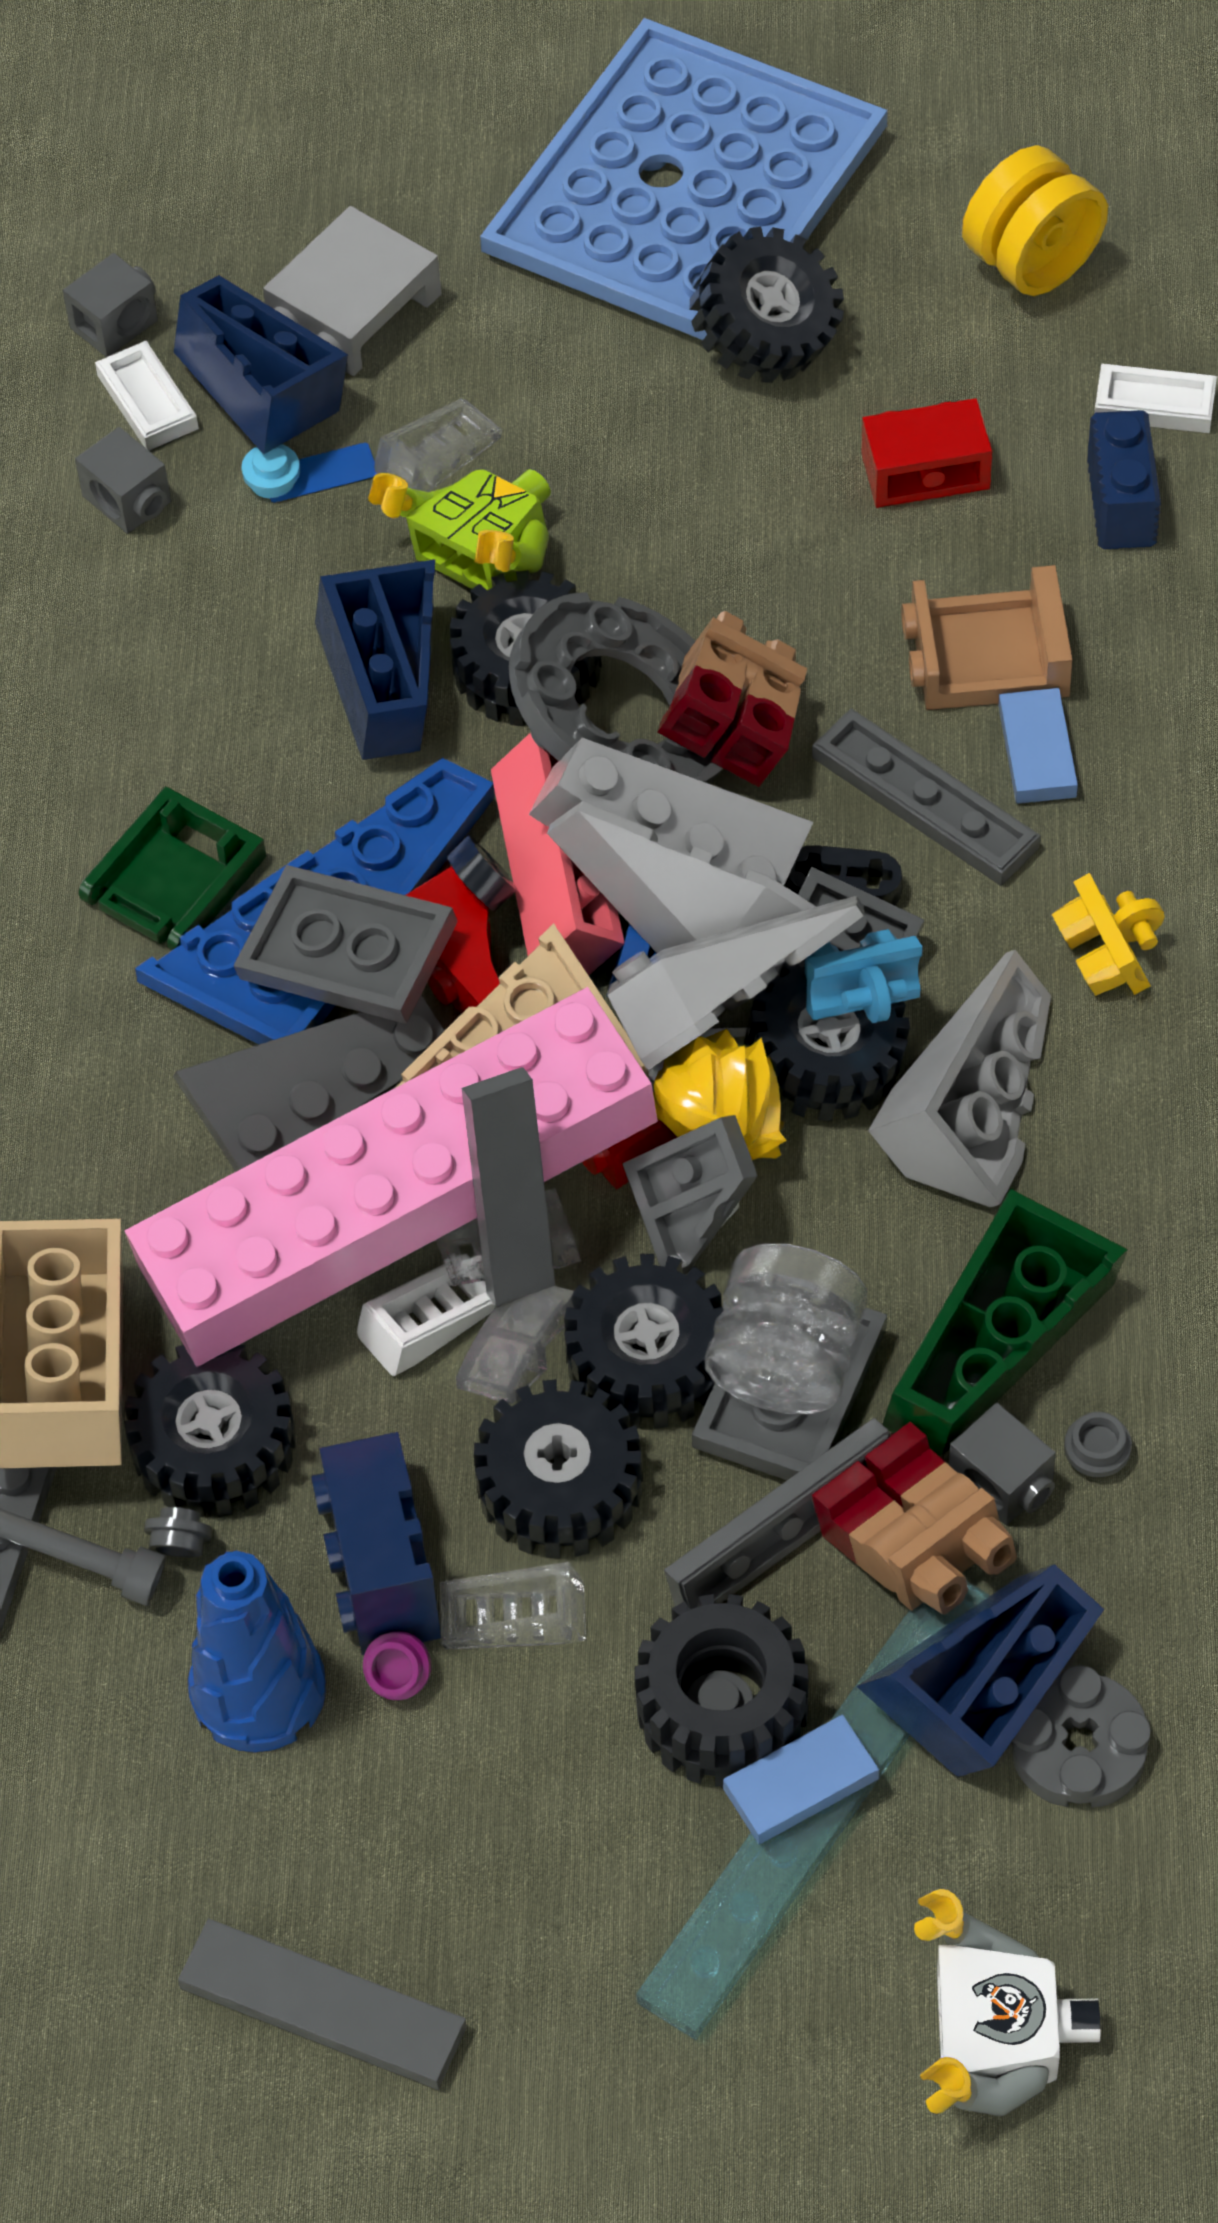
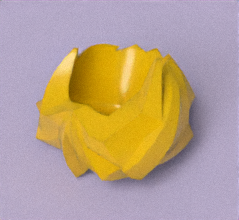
(720, 1080)

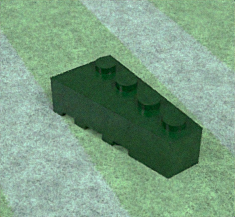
(1004, 1313)

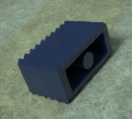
(1123, 479)

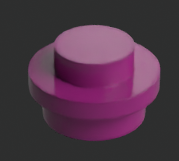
(397, 1665)

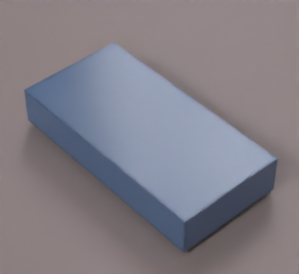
(1037, 745)
(800, 1779)

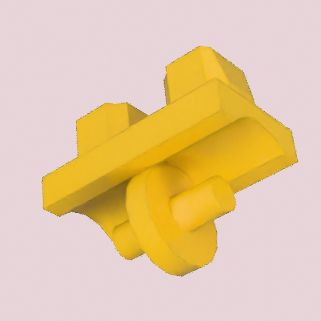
(1115, 960)

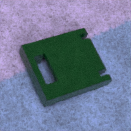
(164, 883)

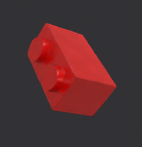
(926, 452)

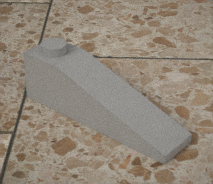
(964, 1097)

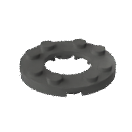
(581, 628)

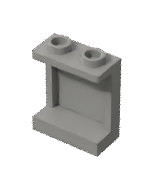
(353, 282)

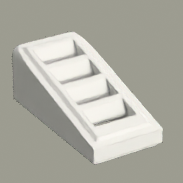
(397, 1338)

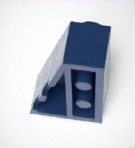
(258, 362)
(379, 652)
(376, 1540)
(986, 1670)

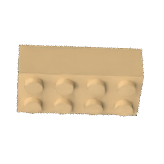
(61, 1343)

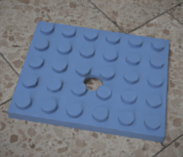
(750, 152)

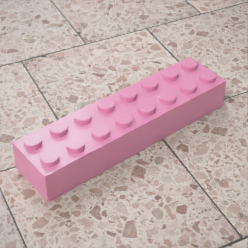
(379, 1180)

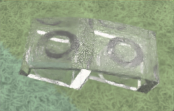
(513, 1344)

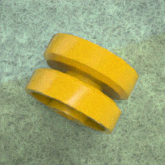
(1034, 220)

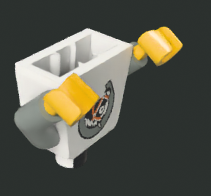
(995, 2014)

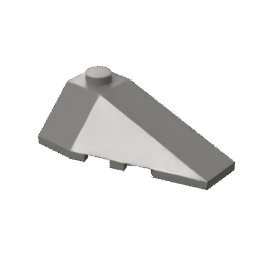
(666, 891)
(682, 988)

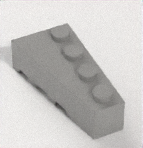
(677, 808)

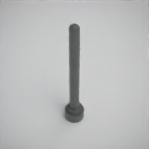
(130, 1571)

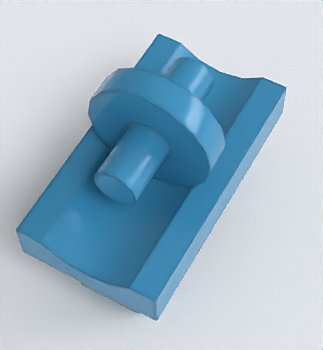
(863, 977)

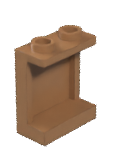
(988, 643)

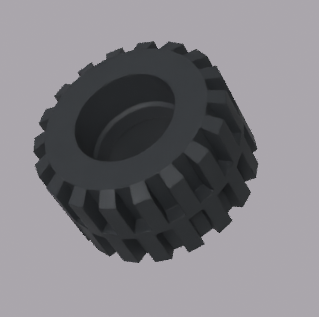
(712, 1640)

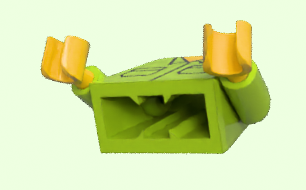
(474, 525)

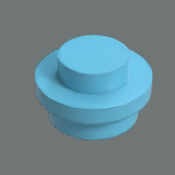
(272, 472)

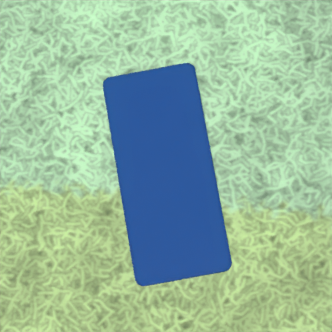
(332, 470)

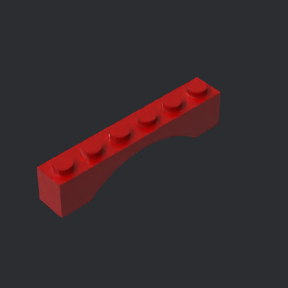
(468, 976)

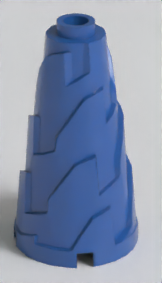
(252, 1659)

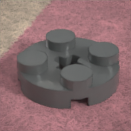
(1083, 1776)

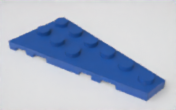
(388, 850)

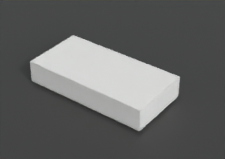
(146, 395)
(1169, 397)

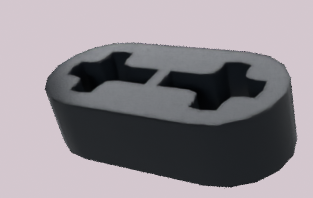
(851, 867)
(481, 873)

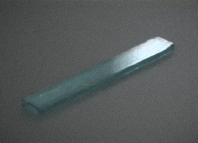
(768, 1877)

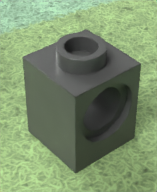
(111, 304)
(123, 480)
(1005, 1462)

